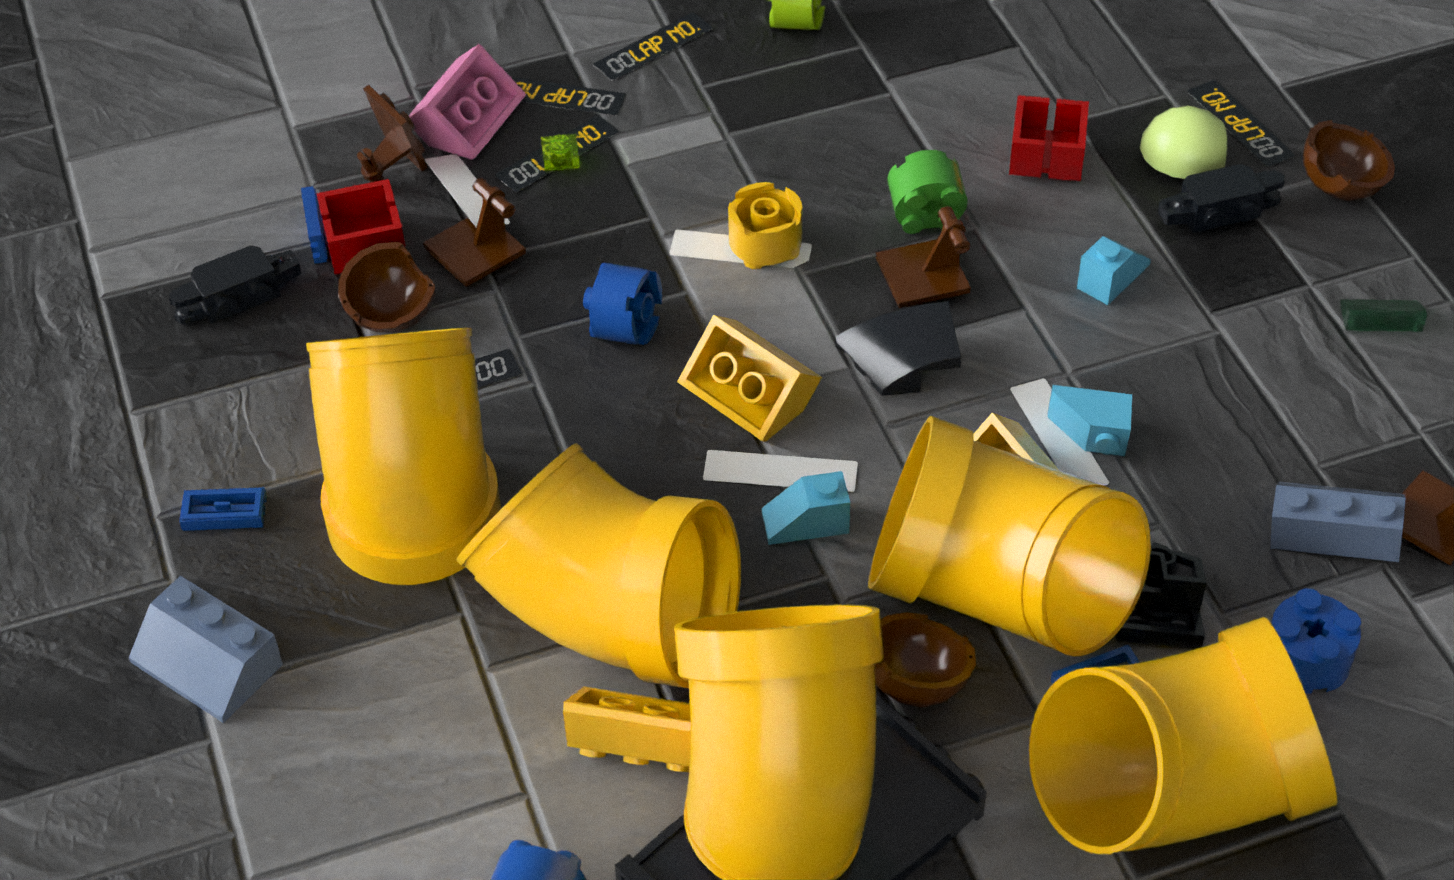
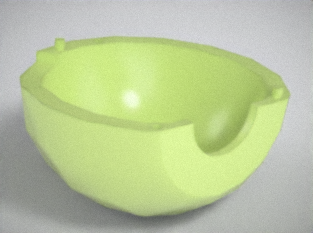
(1185, 142)

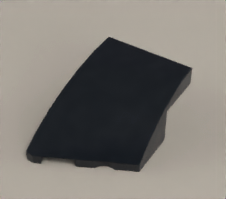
(901, 345)
(1168, 602)

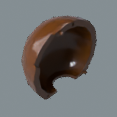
(1346, 161)
(385, 289)
(922, 660)

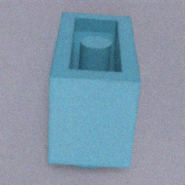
(1109, 269)
(1092, 418)
(809, 509)

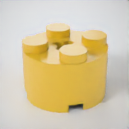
(765, 225)

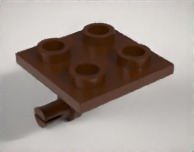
(398, 139)
(478, 251)
(928, 268)
(1430, 516)

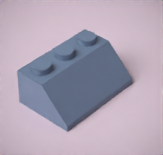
(1337, 521)
(204, 649)

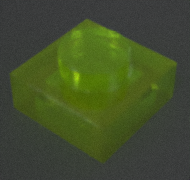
(560, 152)

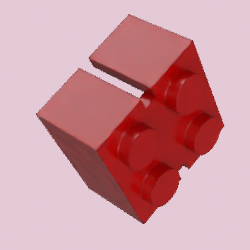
(1049, 151)
(358, 219)

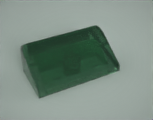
(1383, 315)

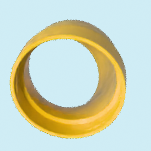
(401, 452)
(1011, 542)
(608, 565)
(780, 738)
(1179, 745)

